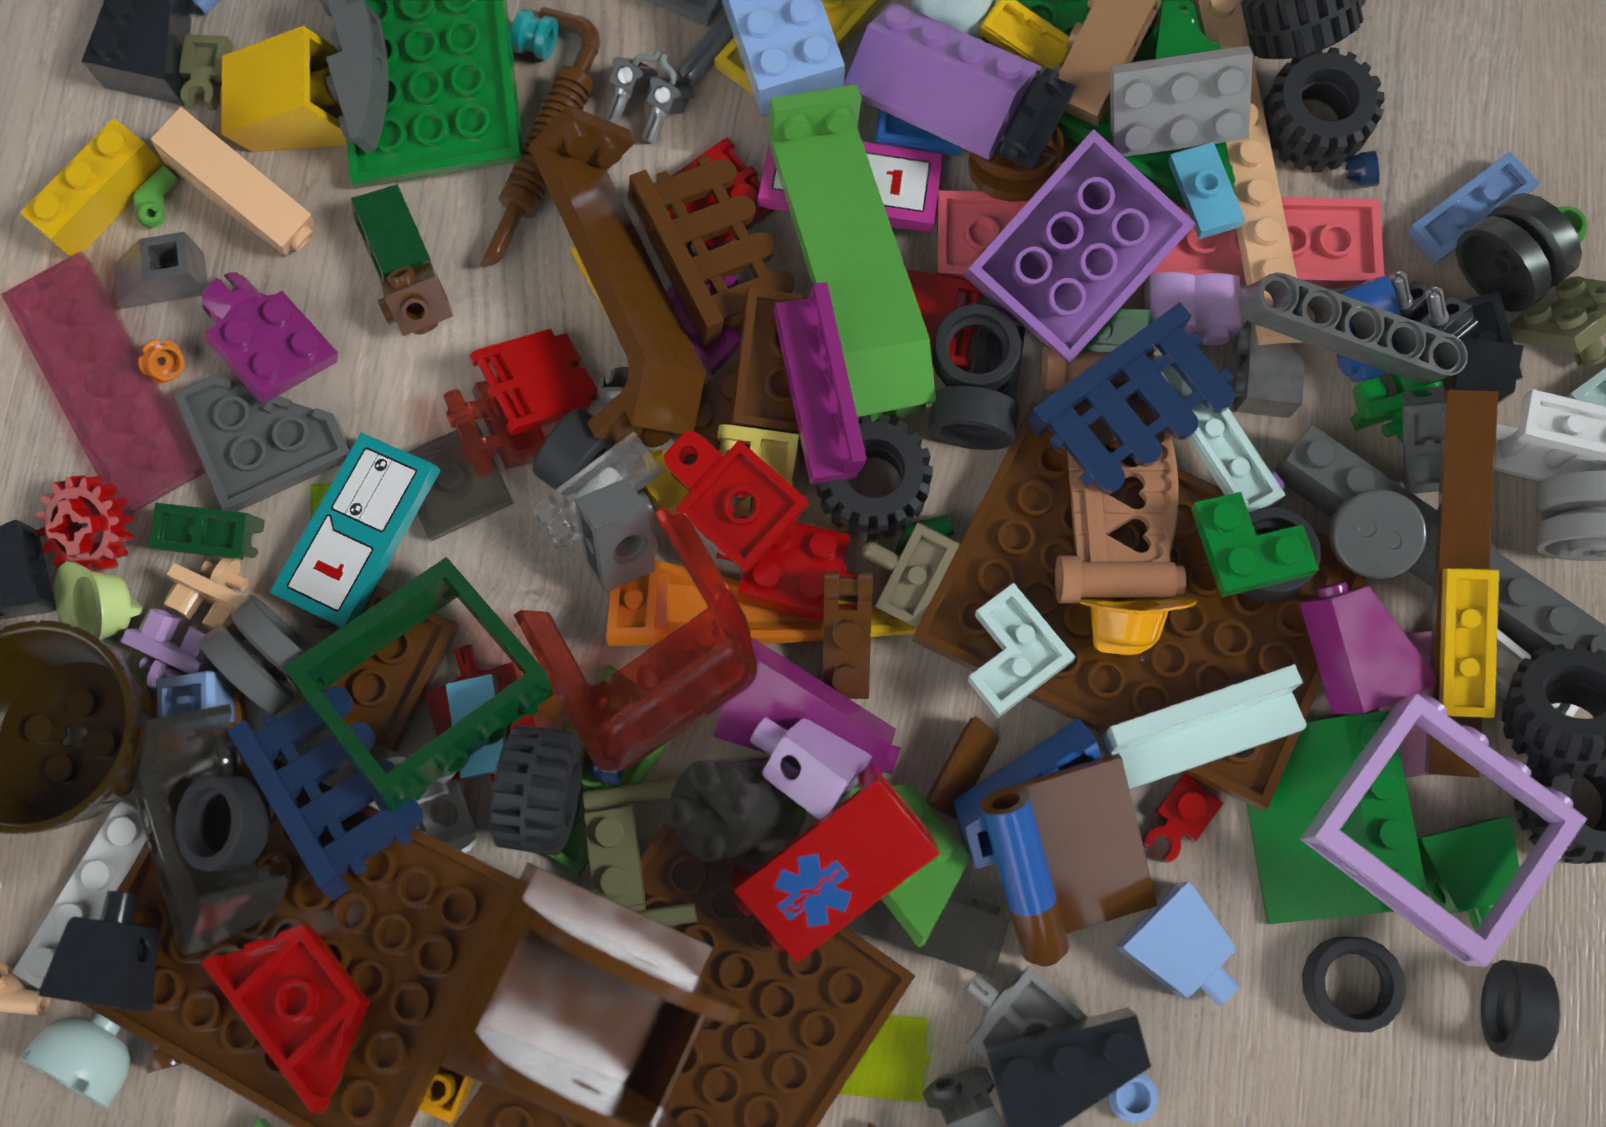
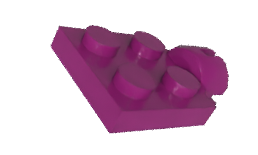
(263, 337)

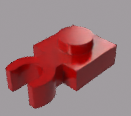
(1185, 812)

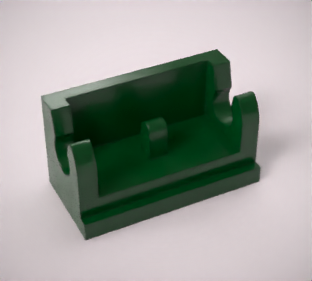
(388, 231)
(204, 531)

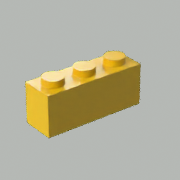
(92, 189)

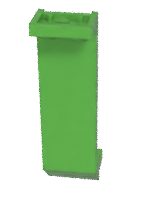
(852, 249)

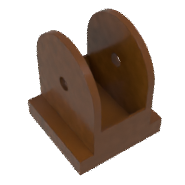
(583, 1006)

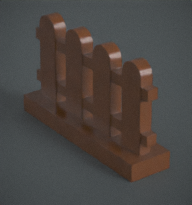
(672, 237)

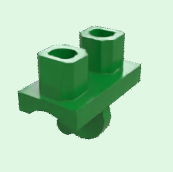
(1376, 406)

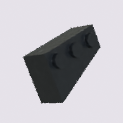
(1066, 1068)

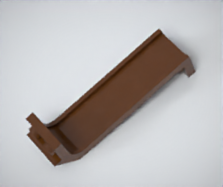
(663, 366)

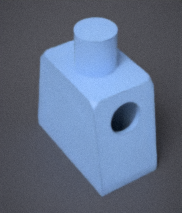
(1182, 946)

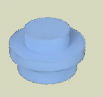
(1135, 1099)

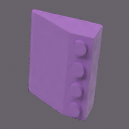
(1079, 247)

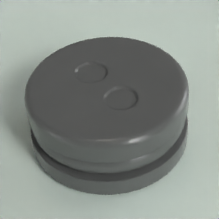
(1377, 533)

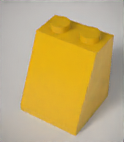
(280, 94)

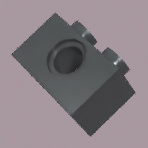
(616, 533)

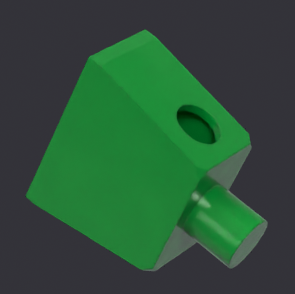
(1470, 866)

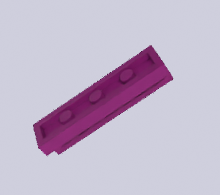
(820, 387)

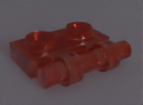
(513, 450)

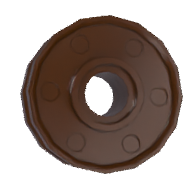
(1012, 181)

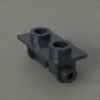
(1035, 118)

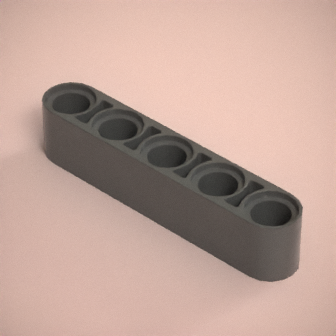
(1372, 325)

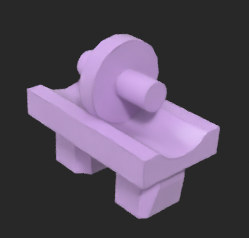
(156, 640)

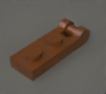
(847, 634)

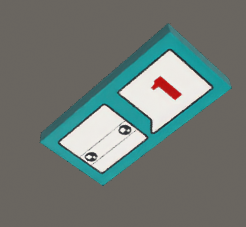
(355, 531)

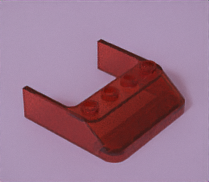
(667, 684)

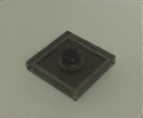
(457, 493)

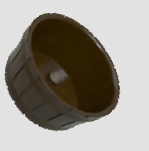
(47, 683)

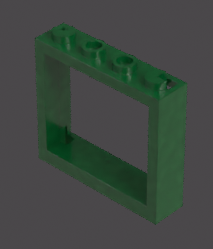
(383, 625)

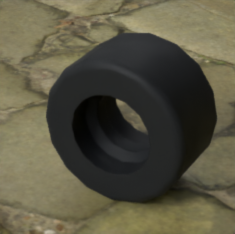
(568, 449)

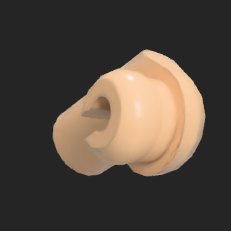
(18, 999)

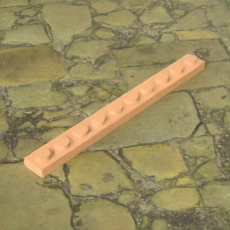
(1264, 234)

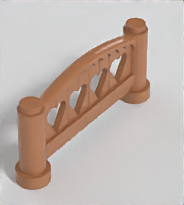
(1101, 563)

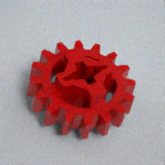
(80, 502)

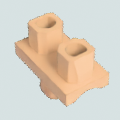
(192, 589)

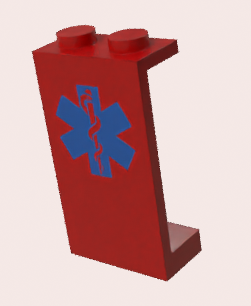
(836, 868)

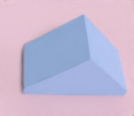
(194, 693)

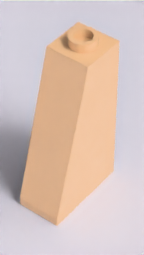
(232, 183)

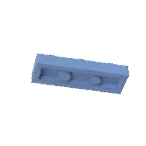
(1441, 227)

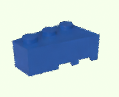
(1061, 751)

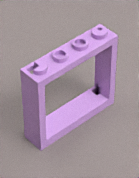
(1398, 894)

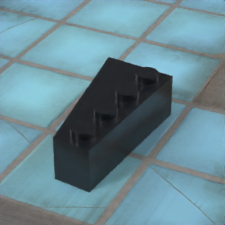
(140, 47)

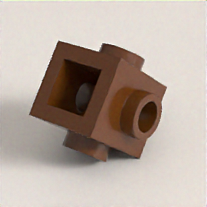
(414, 299)

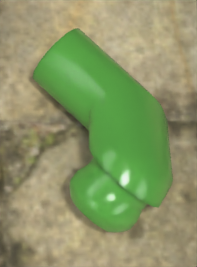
(149, 198)

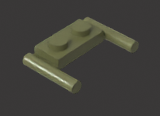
(615, 848)

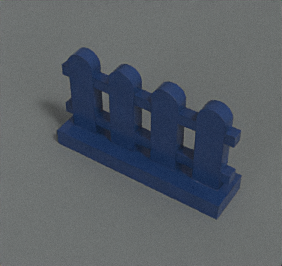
(1151, 386)
(327, 809)

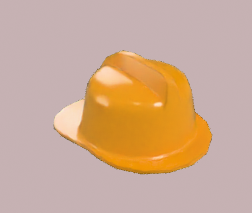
(1132, 624)

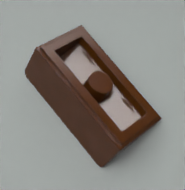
(963, 766)

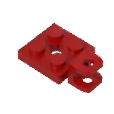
(719, 479)

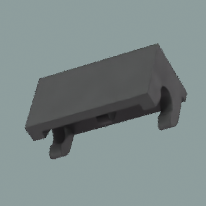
(1422, 440)

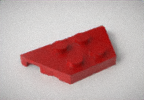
(296, 1006)

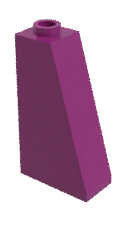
(789, 694)

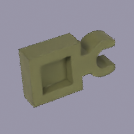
(202, 67)

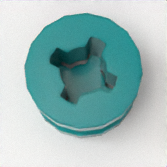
(534, 34)

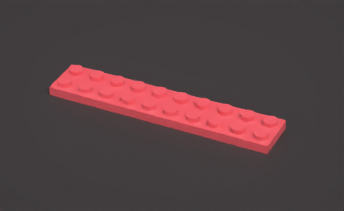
(1330, 239)

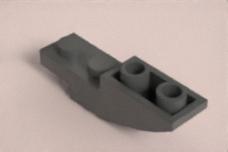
(358, 71)

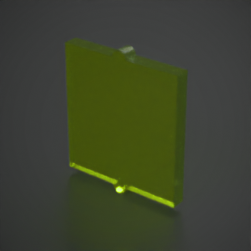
(893, 1062)

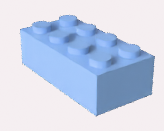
(785, 47)

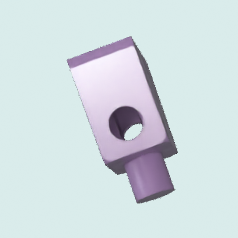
(810, 764)

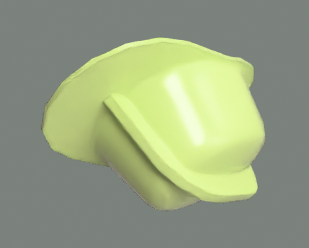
(94, 600)

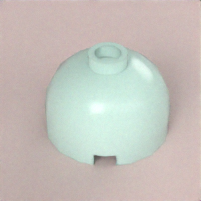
(82, 1056)

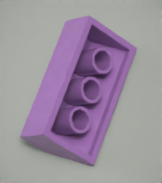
(940, 78)

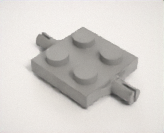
(1019, 1009)

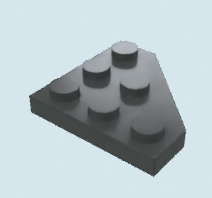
(254, 446)

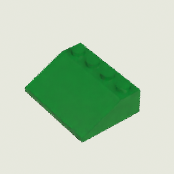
(1293, 876)

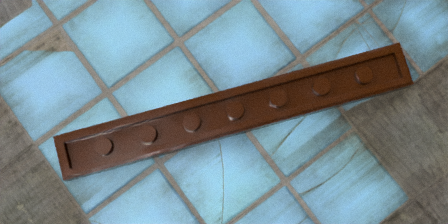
(1462, 528)

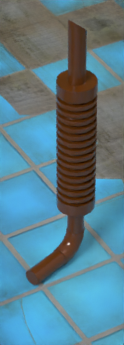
(570, 87)

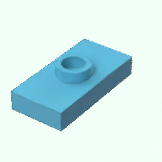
(1206, 190)
(463, 699)

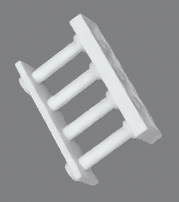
(1552, 438)

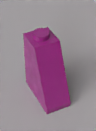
(1361, 650)

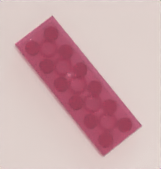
(99, 384)

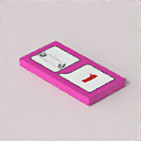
(903, 176)

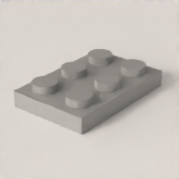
(1180, 101)

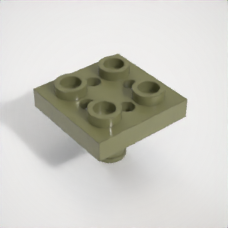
(1567, 320)

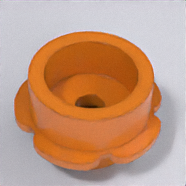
(172, 365)

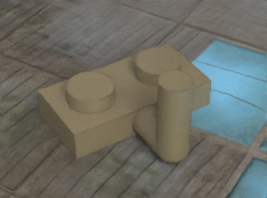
(914, 572)

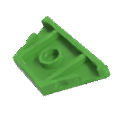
(925, 894)

